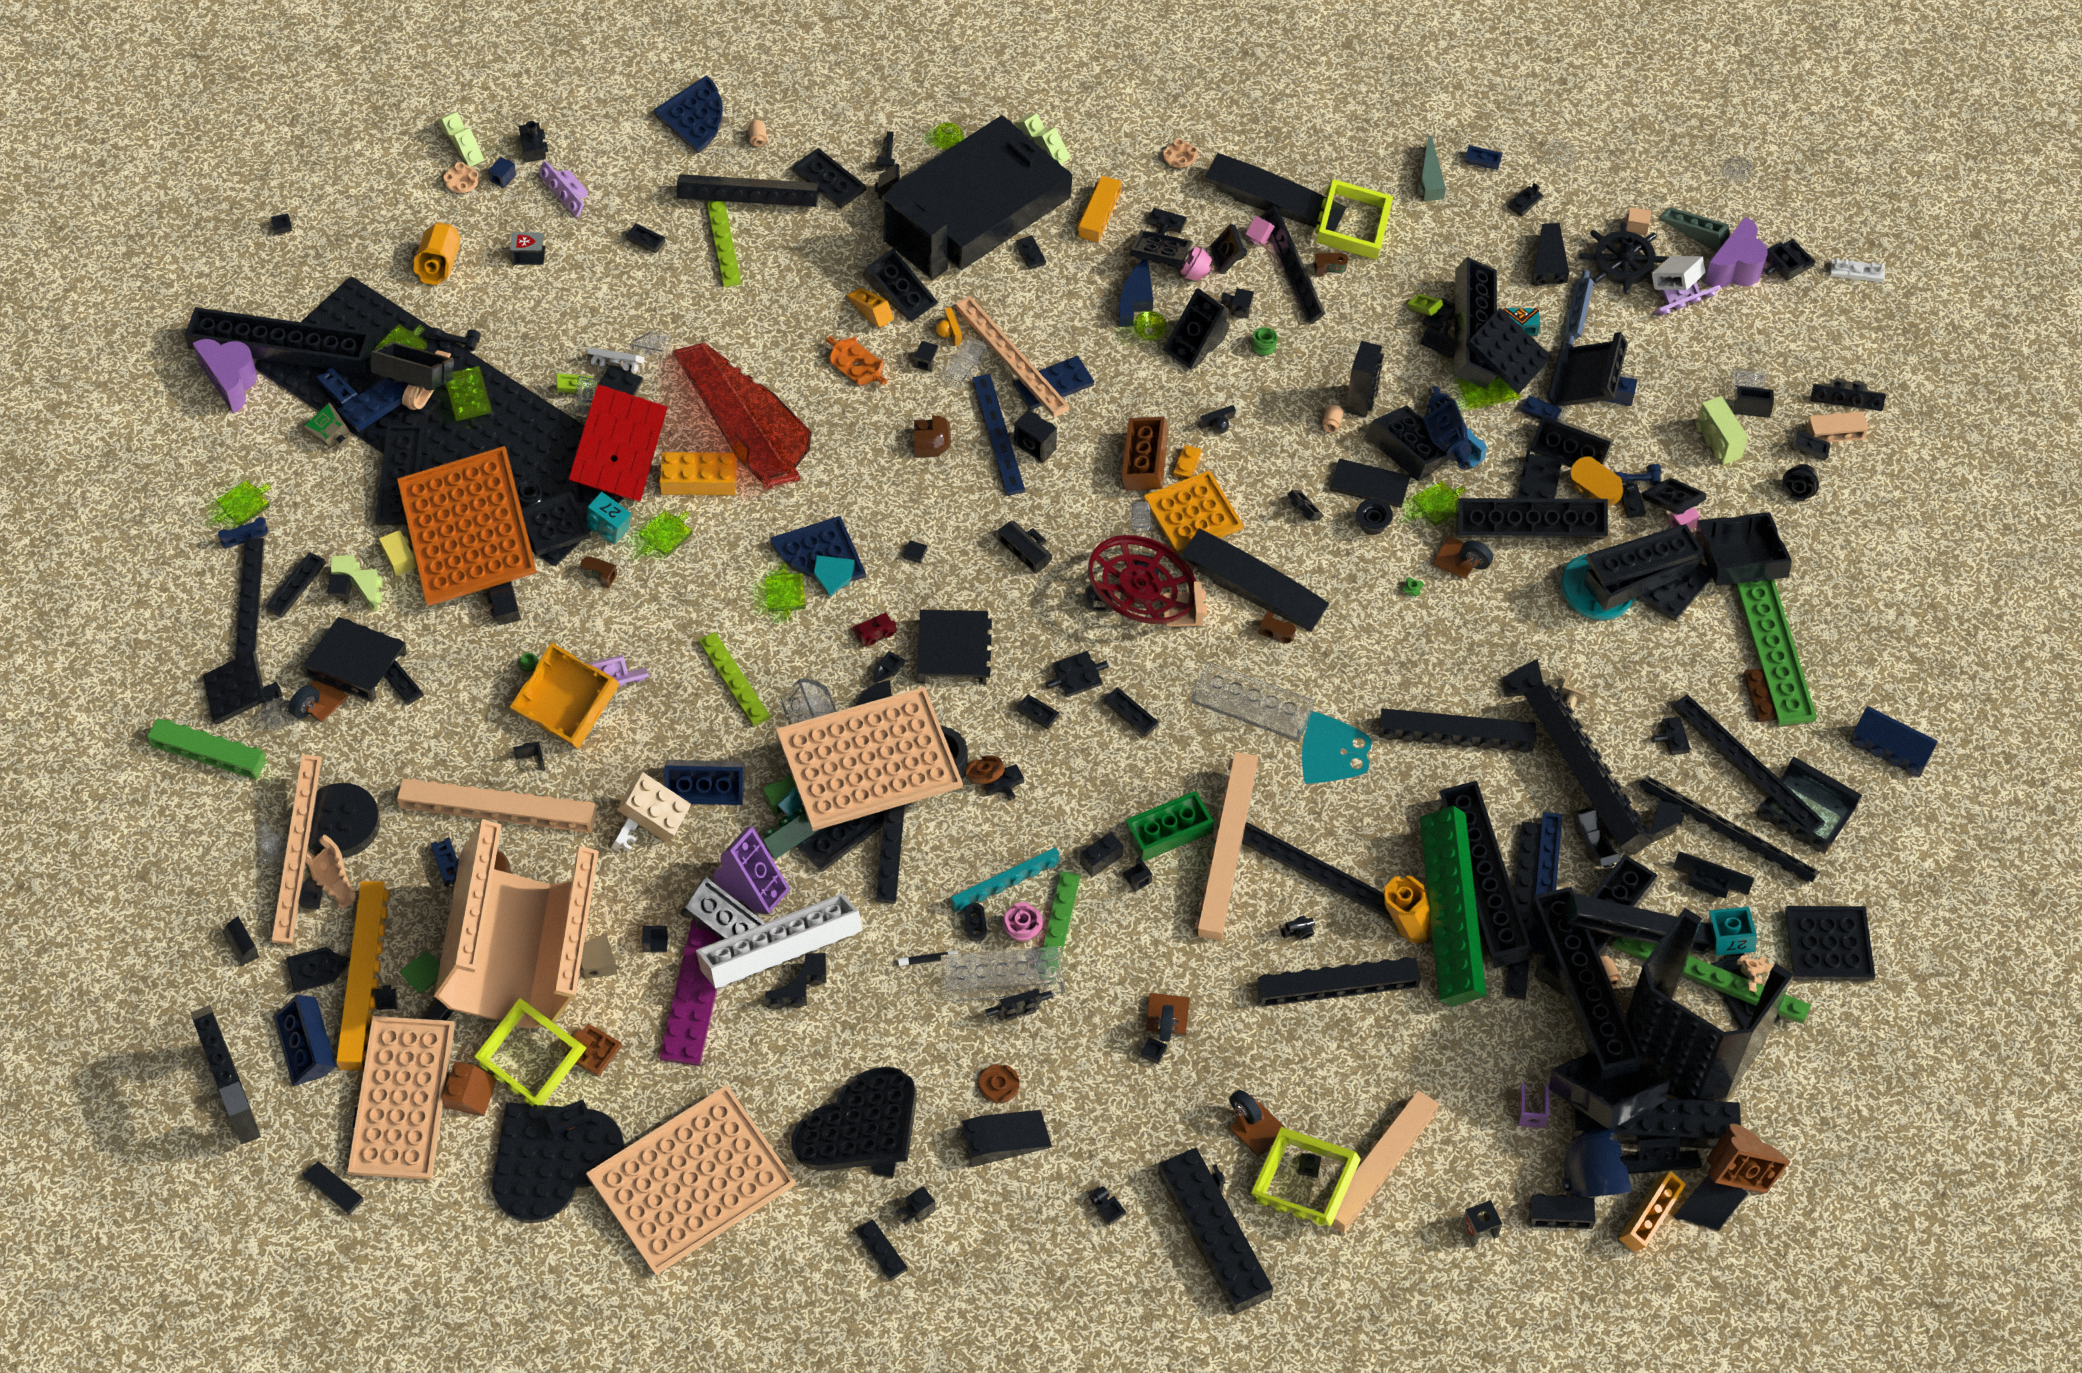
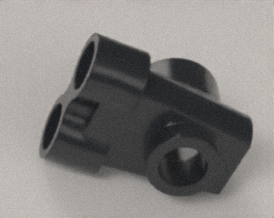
(1299, 926)

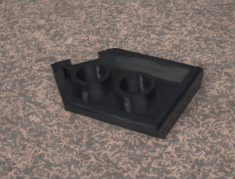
(315, 968)

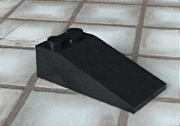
(899, 285)
(1004, 1136)

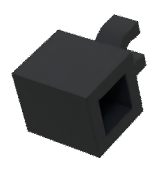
(1240, 303)
(918, 1205)

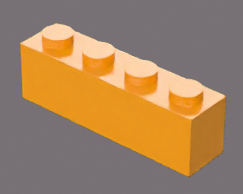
(1099, 208)
(1652, 1211)

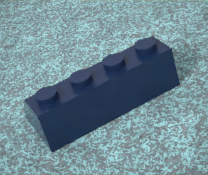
(1893, 741)
(706, 781)
(304, 1040)

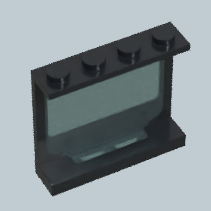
(1823, 794)

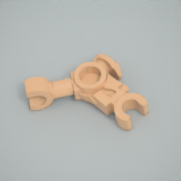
(1751, 967)

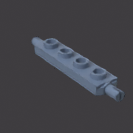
(1578, 308)

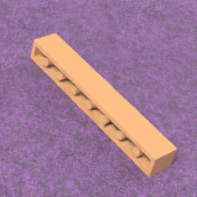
(1384, 1157)

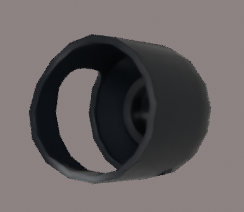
(1090, 596)

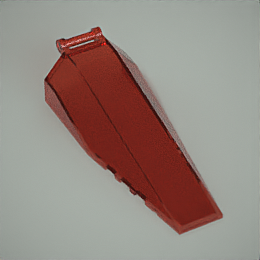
(749, 415)

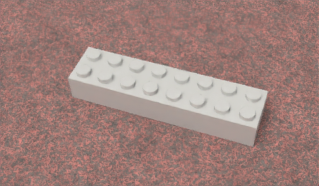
(779, 940)

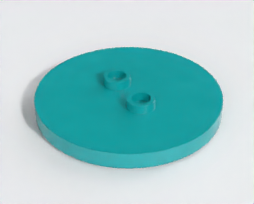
(1580, 598)

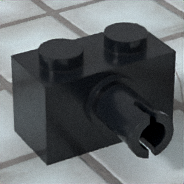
(532, 141)

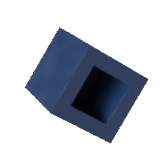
(502, 172)

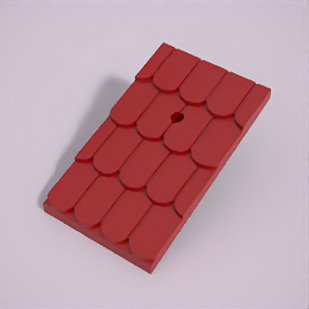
(619, 429)

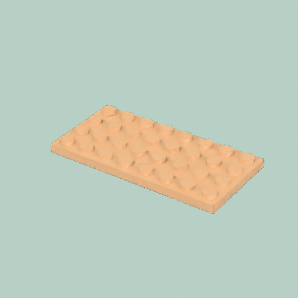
(401, 1098)

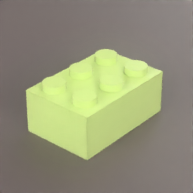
(1721, 430)

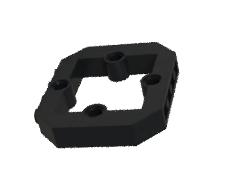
(225, 1074)

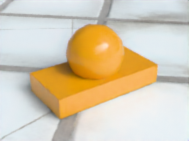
(949, 327)

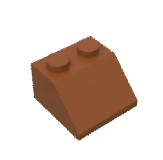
(468, 1089)

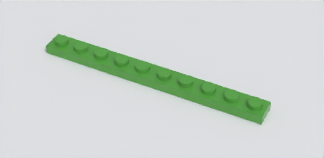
(1717, 979)

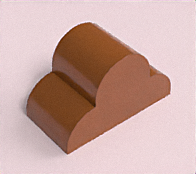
(1745, 1161)

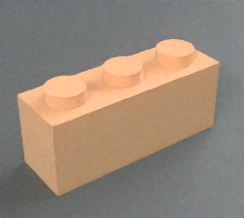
(1838, 427)

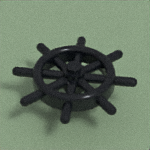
(1623, 257)

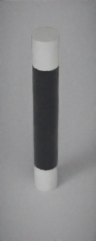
(923, 958)

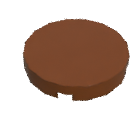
(985, 770)
(999, 1083)

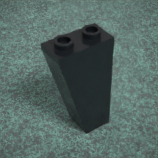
(1551, 258)

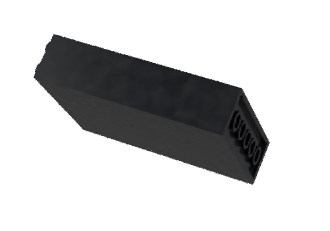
(988, 190)

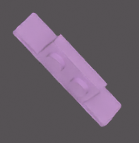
(565, 187)
(1678, 298)
(617, 669)

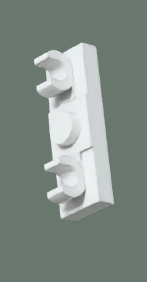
(1857, 270)
(615, 357)
(622, 837)

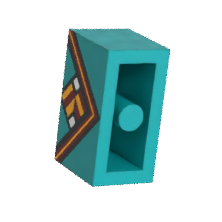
(1527, 318)

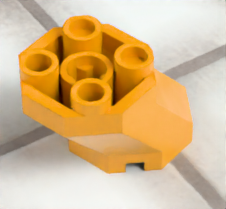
(437, 253)
(1409, 908)

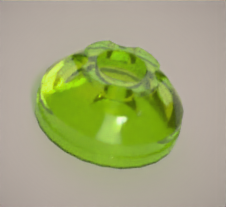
(947, 140)
(1152, 320)

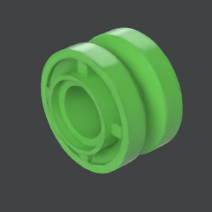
(1264, 341)

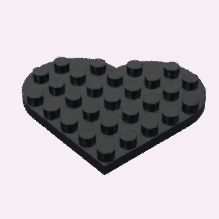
(863, 1127)
(540, 1170)

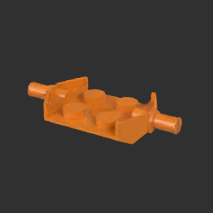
(849, 351)

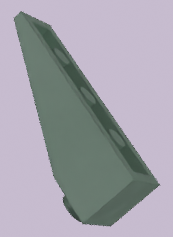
(1432, 181)
(1702, 229)

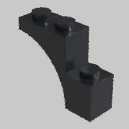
(1596, 843)
(795, 993)

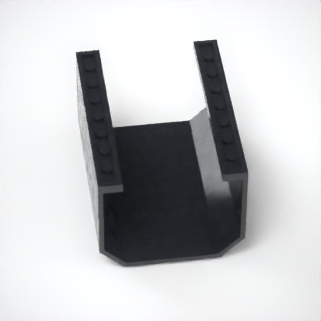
(1680, 1044)

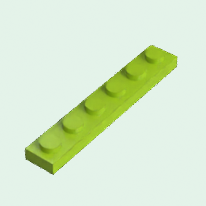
(724, 243)
(734, 679)

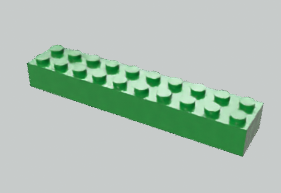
(1452, 907)

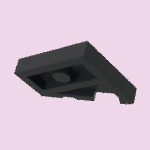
(1522, 679)

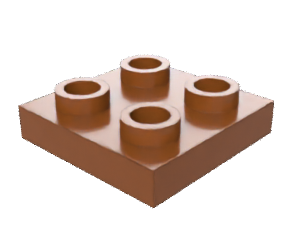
(599, 1049)

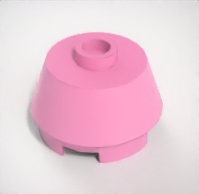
(1196, 264)
(1022, 922)

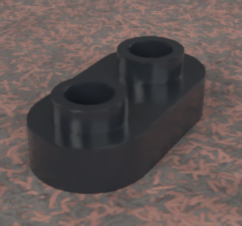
(975, 923)

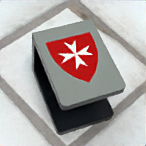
(527, 248)
(1474, 1226)

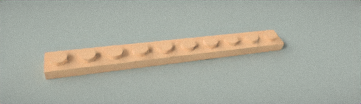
(1012, 356)
(297, 849)

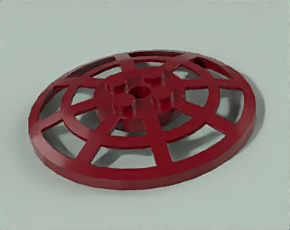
(1150, 582)

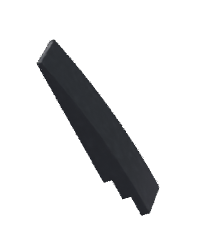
(1264, 189)
(1254, 580)

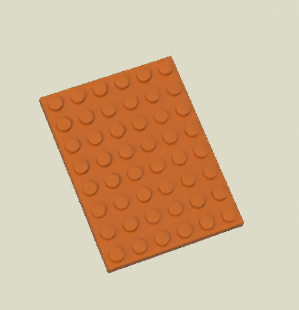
(466, 526)

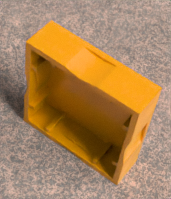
(565, 695)

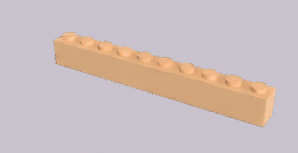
(497, 805)
(1227, 847)

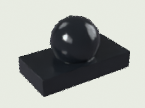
(1218, 419)

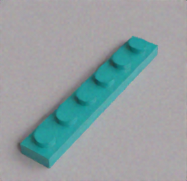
(1005, 879)

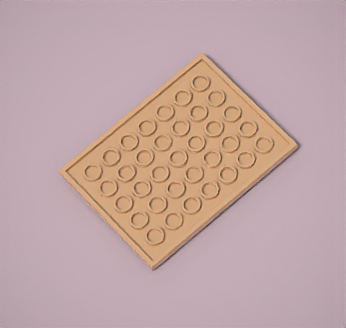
(869, 758)
(691, 1179)

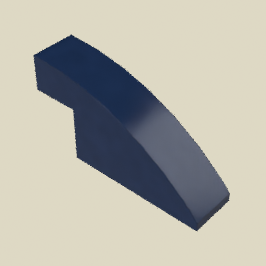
(1136, 294)

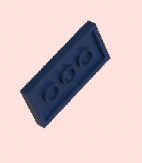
(1064, 377)
(373, 403)

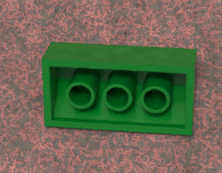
(1169, 826)

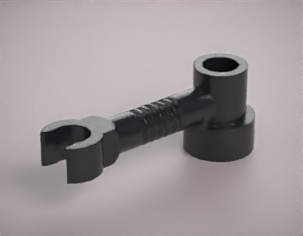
(887, 161)
(470, 340)

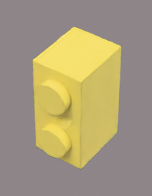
(398, 552)

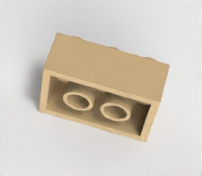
(654, 807)

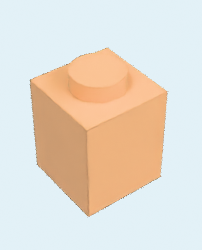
(1637, 220)

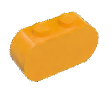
(1596, 480)

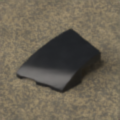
(1711, 1204)

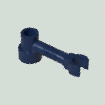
(1652, 475)

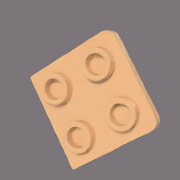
(1195, 614)

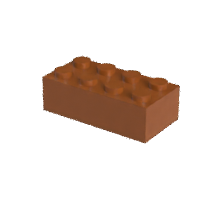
(1145, 453)

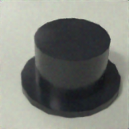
(1374, 516)

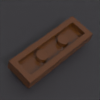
(1760, 695)

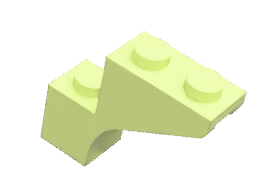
(1044, 137)
(461, 138)
(365, 581)

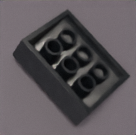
(1407, 442)

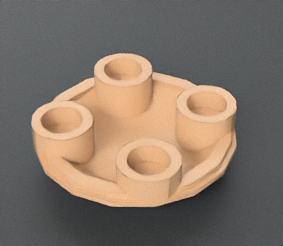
(1180, 154)
(461, 178)

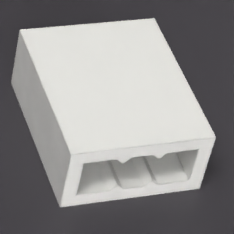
(1678, 273)

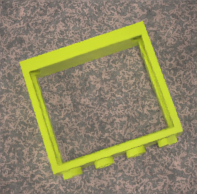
(1346, 242)
(503, 1031)
(1285, 1137)

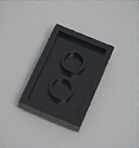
(1674, 496)

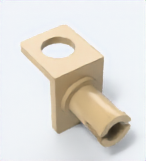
(1572, 695)

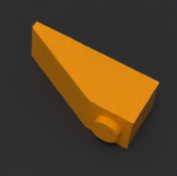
(871, 306)

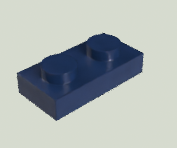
(1483, 157)
(1538, 408)

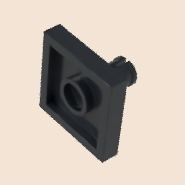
(1227, 249)

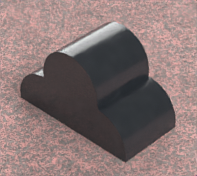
(1198, 330)

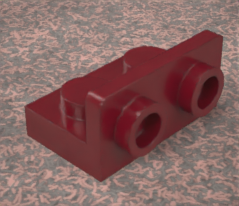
(875, 629)

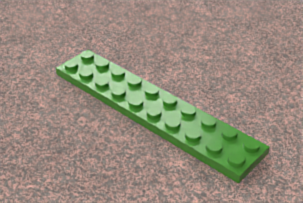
(1776, 652)

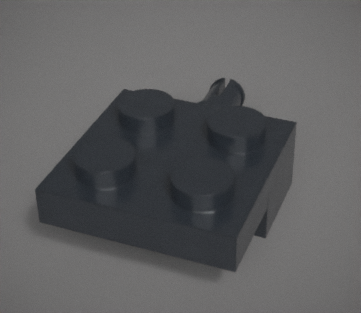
(1788, 259)

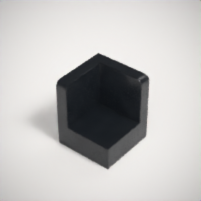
(925, 356)
(340, 586)
(1139, 875)
(655, 939)

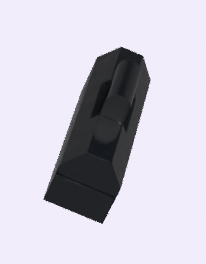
(1024, 547)

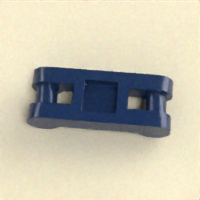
(336, 386)
(238, 535)
(445, 860)

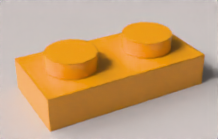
(1187, 462)

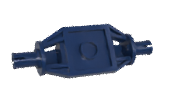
(1447, 427)

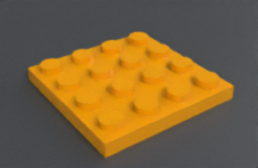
(1191, 506)

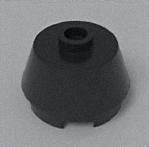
(1801, 482)

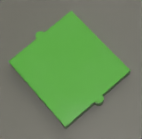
(421, 972)

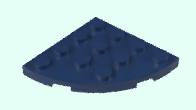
(694, 113)
(825, 538)

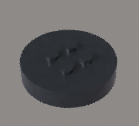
(346, 816)

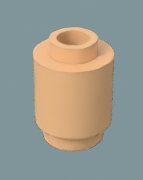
(757, 133)
(1332, 418)
(1611, 970)

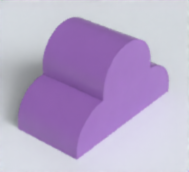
(1739, 258)
(228, 368)
(750, 873)

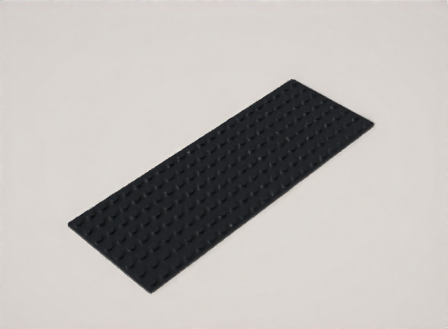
(535, 433)

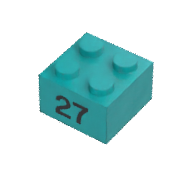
(608, 518)
(1733, 931)

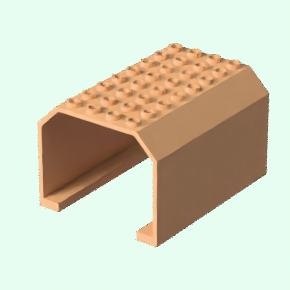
(513, 935)

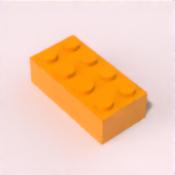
(698, 473)

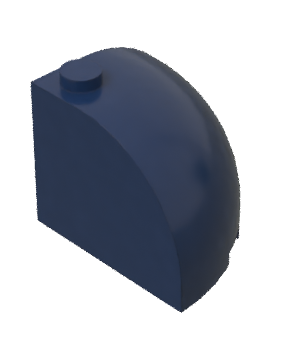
(1595, 1166)

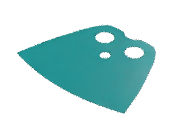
(1322, 748)

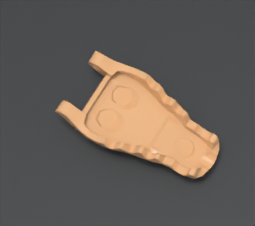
(330, 873)

